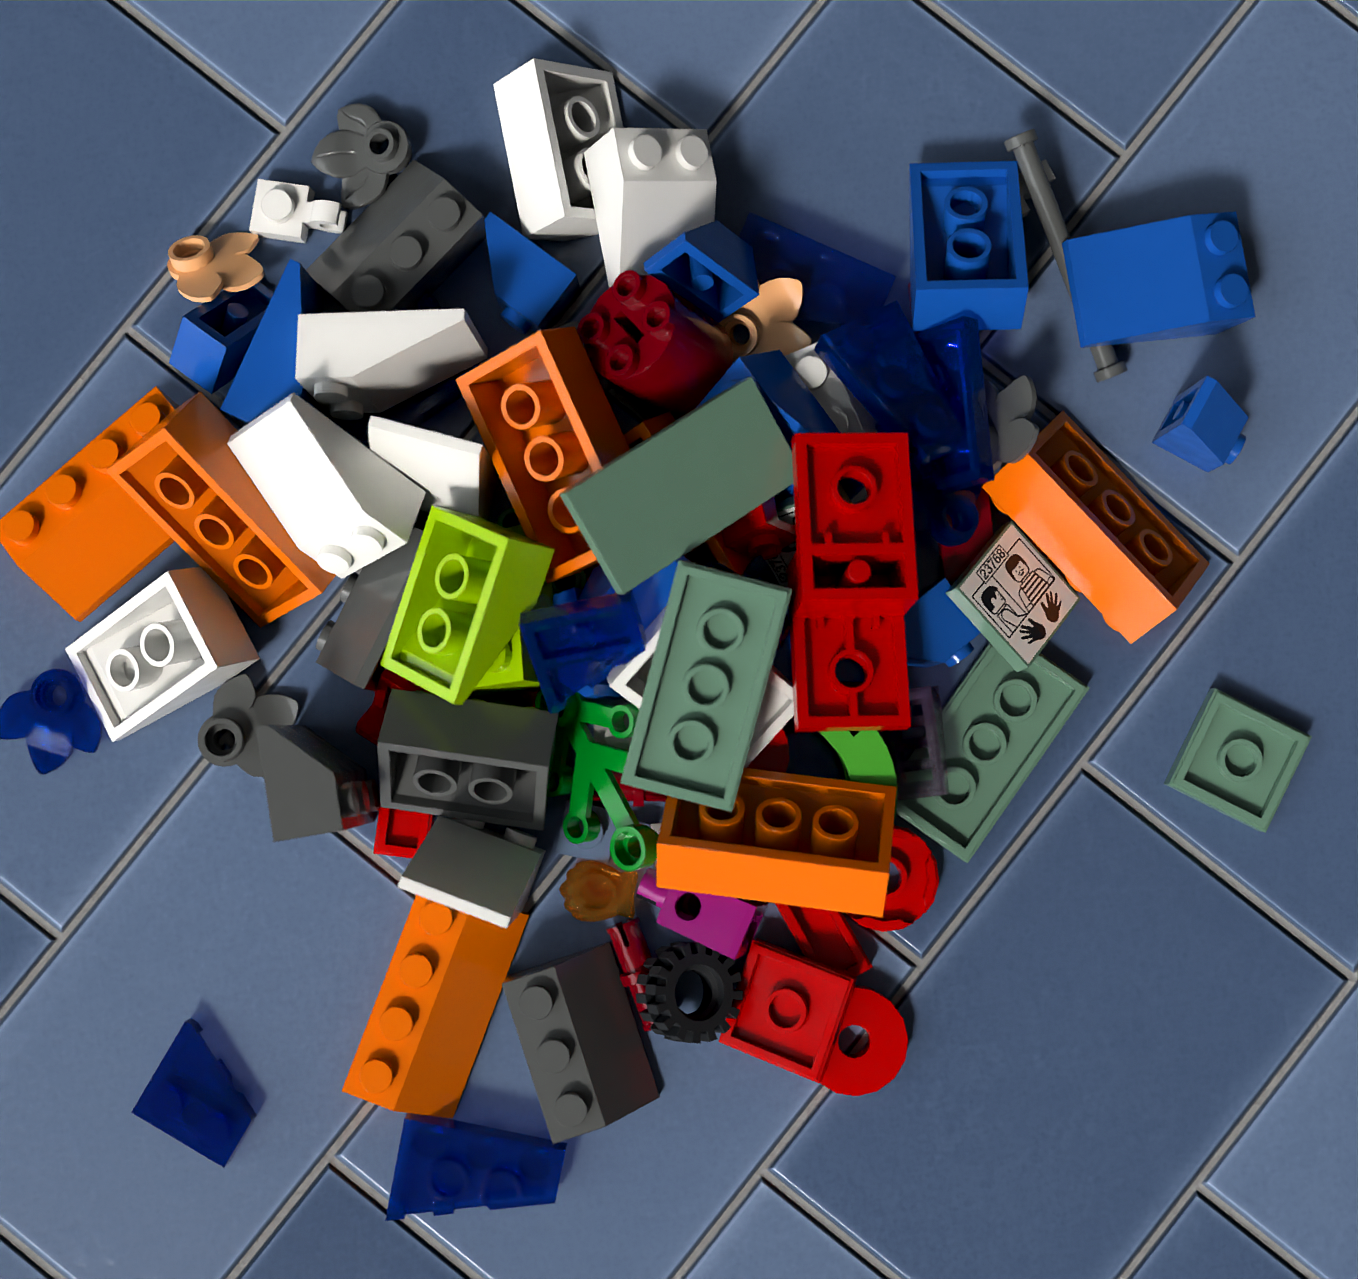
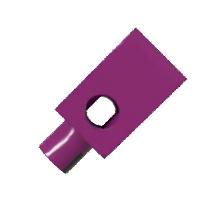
(723, 921)

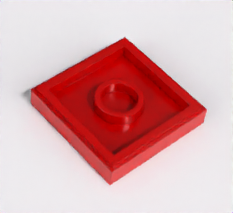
(789, 1010)

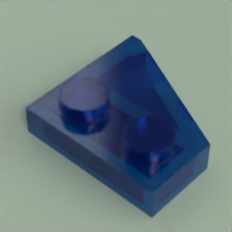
(581, 643)
(195, 1099)

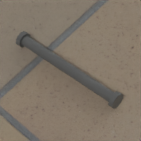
(1055, 231)

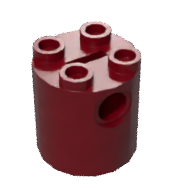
(655, 343)

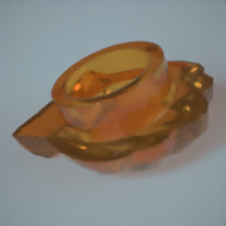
(599, 892)

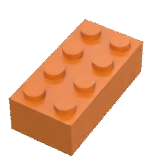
(544, 433)

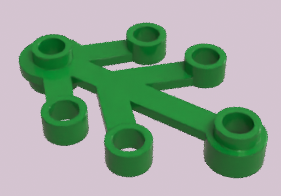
(593, 771)

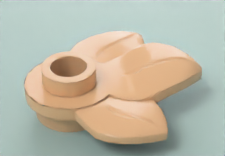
(207, 266)
(770, 319)

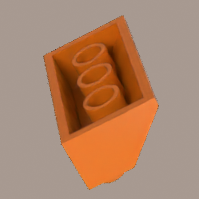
(216, 513)
(80, 528)
(1098, 529)
(784, 843)
(433, 1010)

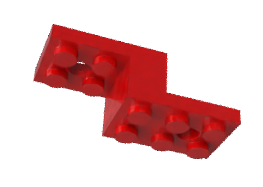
(851, 581)

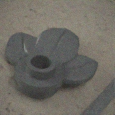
(356, 156)
(1009, 420)
(241, 711)

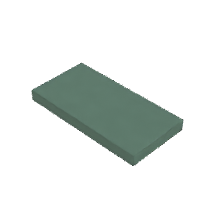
(681, 485)
(705, 685)
(993, 739)

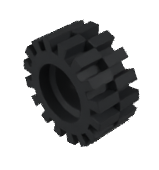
(716, 999)

